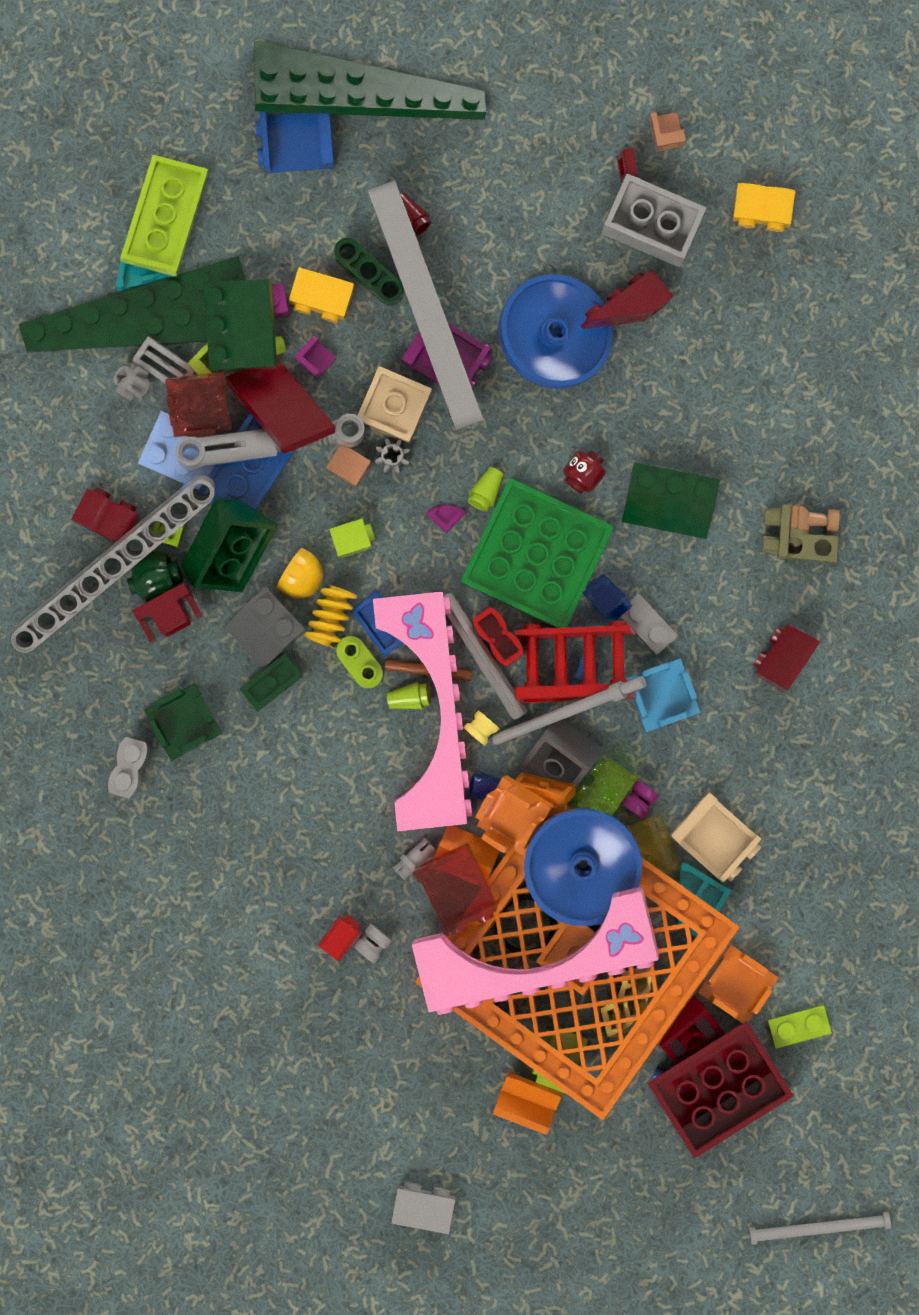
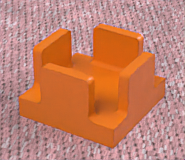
(512, 816)
(738, 985)

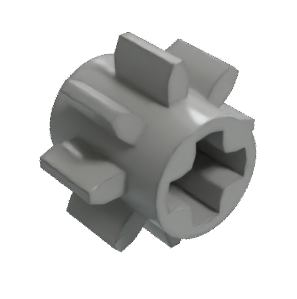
(131, 381)
(388, 463)

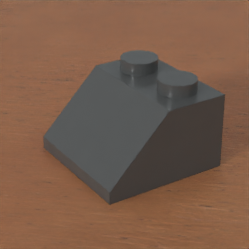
(265, 628)
(561, 754)

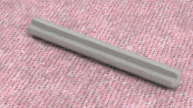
(484, 659)

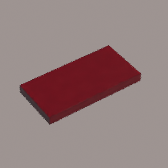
(281, 406)

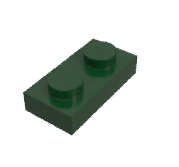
(271, 682)

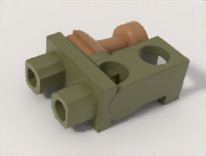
(794, 535)

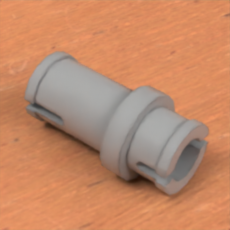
(415, 857)

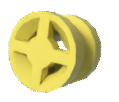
(481, 728)

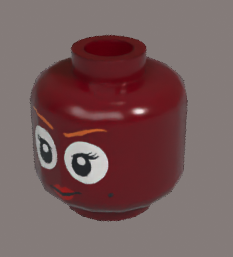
(584, 471)

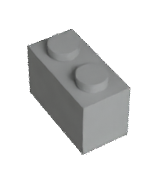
(423, 1208)

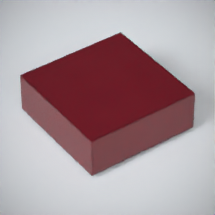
(627, 163)

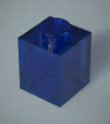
(606, 598)

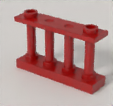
(561, 689)

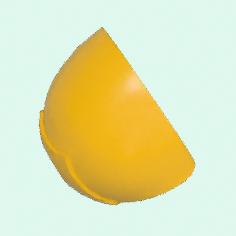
(302, 576)

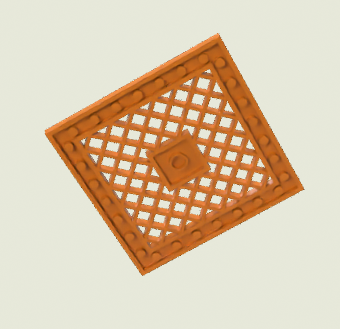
(603, 1092)

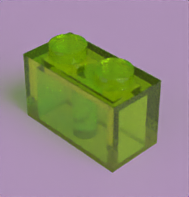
(607, 788)

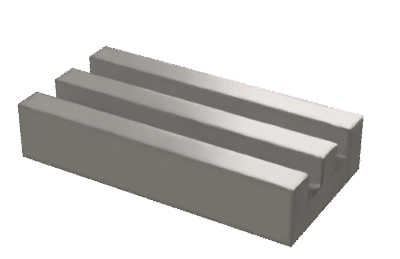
(143, 350)

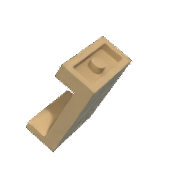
(716, 838)

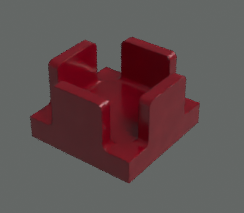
(167, 612)

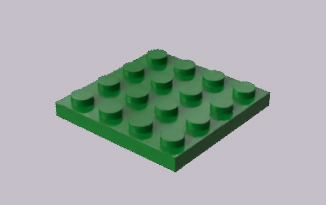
(537, 554)

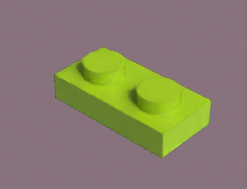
(799, 1026)

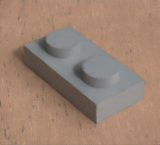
(648, 625)

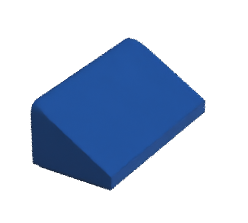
(366, 610)

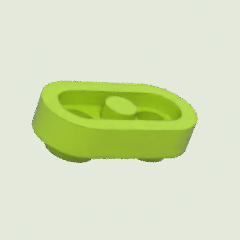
(359, 662)

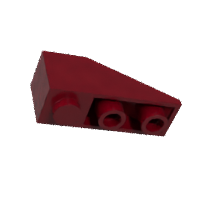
(635, 304)

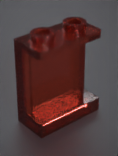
(457, 889)

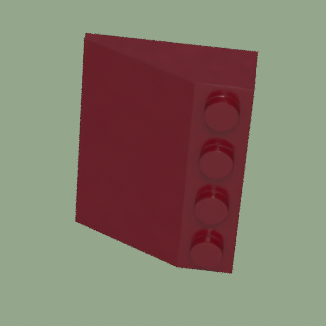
(720, 1089)

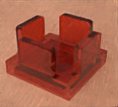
(198, 405)

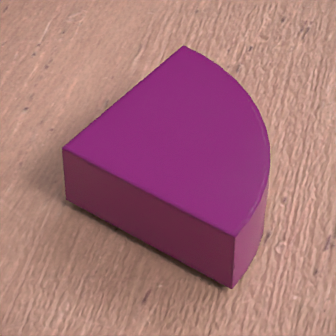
(445, 516)

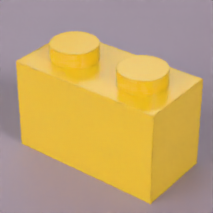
(321, 294)

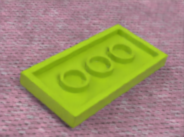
(164, 215)

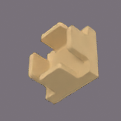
(394, 405)

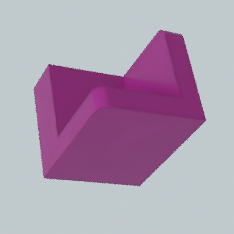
(315, 358)

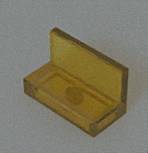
(656, 843)

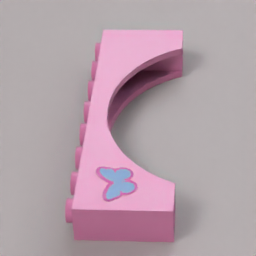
(439, 793)
(457, 979)

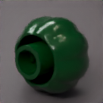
(154, 576)

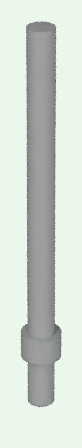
(615, 692)

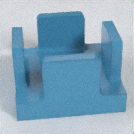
(666, 697)

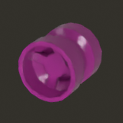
(636, 805)

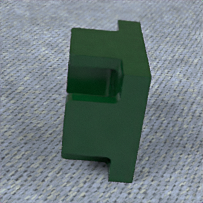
(182, 721)

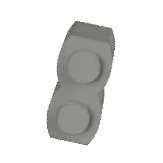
(126, 776)

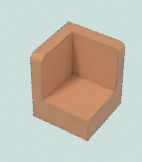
(666, 131)
(348, 465)

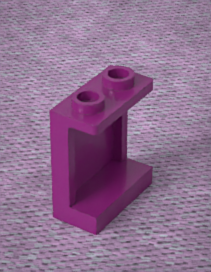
(472, 353)

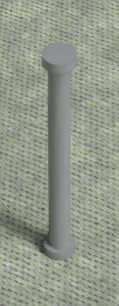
(820, 1228)

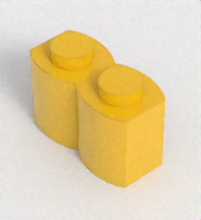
(763, 206)

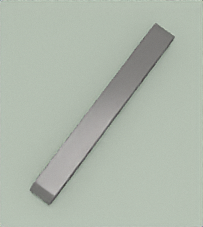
(425, 305)
(107, 576)

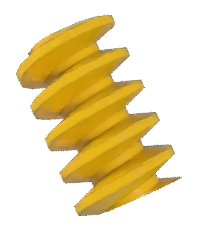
(330, 615)

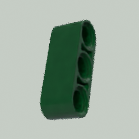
(362, 259)

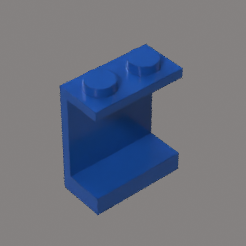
(295, 142)

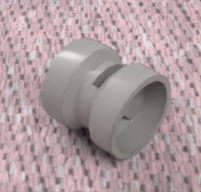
(369, 949)

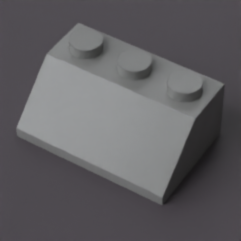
(653, 220)

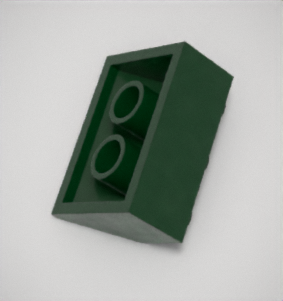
(240, 325)
(670, 500)
(228, 546)

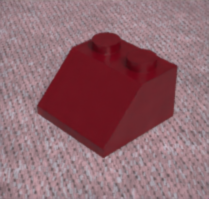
(785, 657)
(690, 1032)

